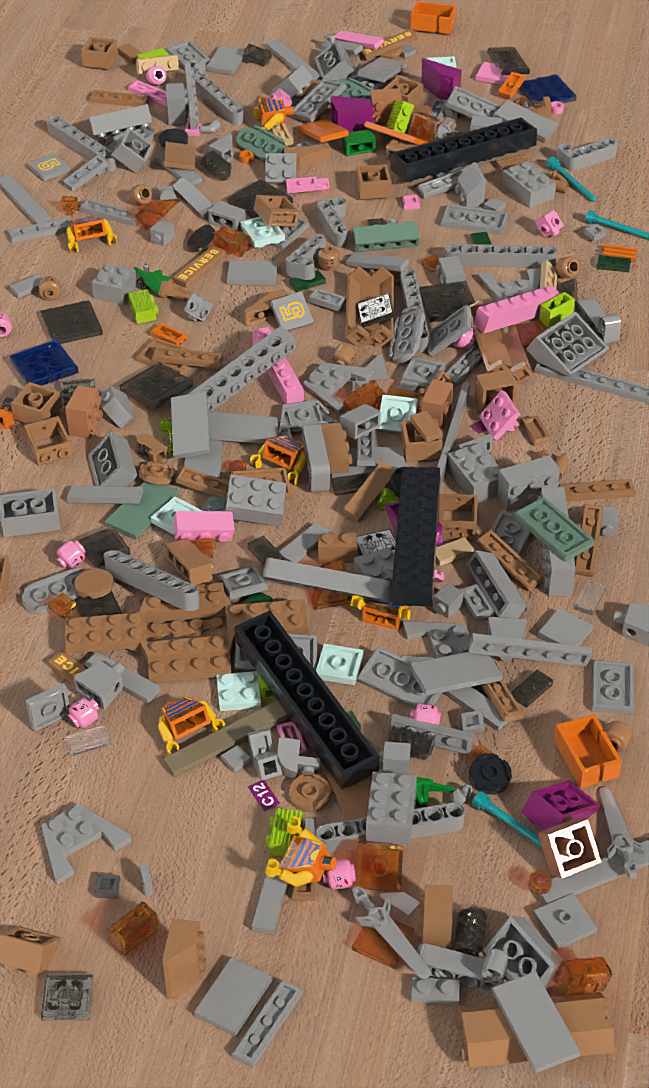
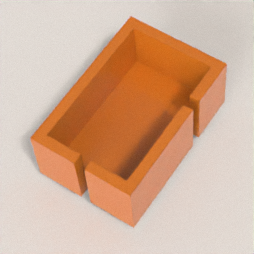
(433, 17)
(586, 759)

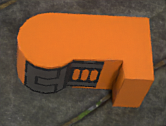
(6, 413)

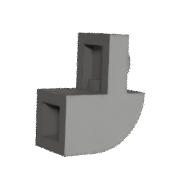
(263, 754)
(291, 761)

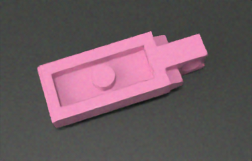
(306, 184)

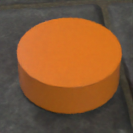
(246, 156)

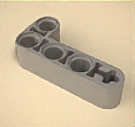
(587, 155)
(330, 214)
(301, 261)
(604, 325)
(316, 457)
(470, 970)

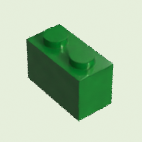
(359, 143)

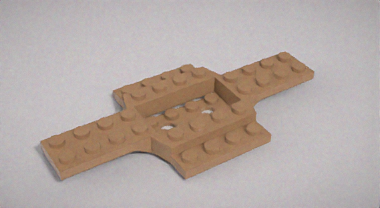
(188, 652)

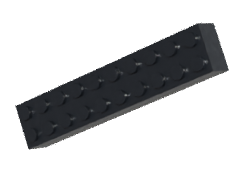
(463, 149)
(416, 537)
(307, 700)

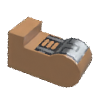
(540, 107)
(151, 448)

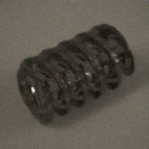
(216, 165)
(419, 746)
(470, 931)

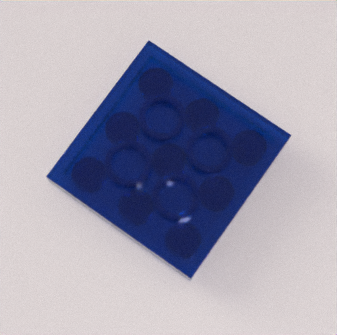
(548, 86)
(44, 363)

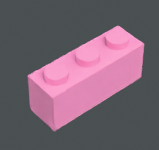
(203, 525)

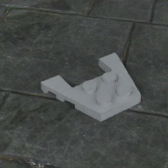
(509, 289)
(330, 378)
(302, 413)
(444, 638)
(74, 831)

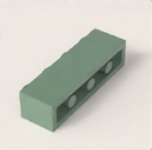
(386, 236)

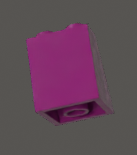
(351, 113)

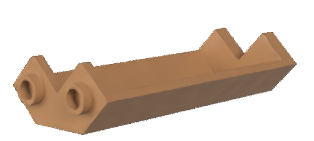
(362, 288)
(502, 349)
(492, 1041)

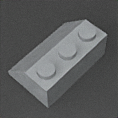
(334, 62)
(112, 462)
(526, 951)

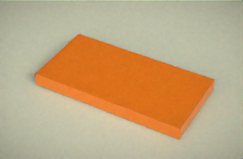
(323, 130)
(395, 134)

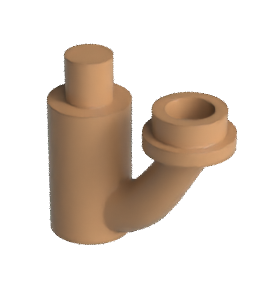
(561, 182)
(561, 461)

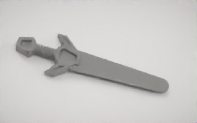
(621, 840)
(380, 920)

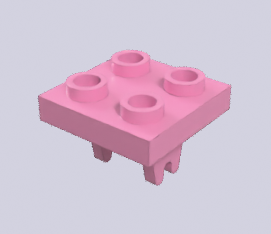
(500, 415)

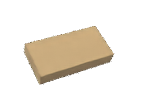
(453, 551)

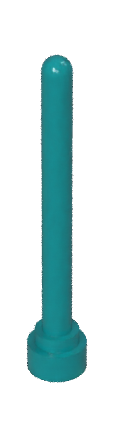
(553, 164)
(592, 217)
(483, 803)

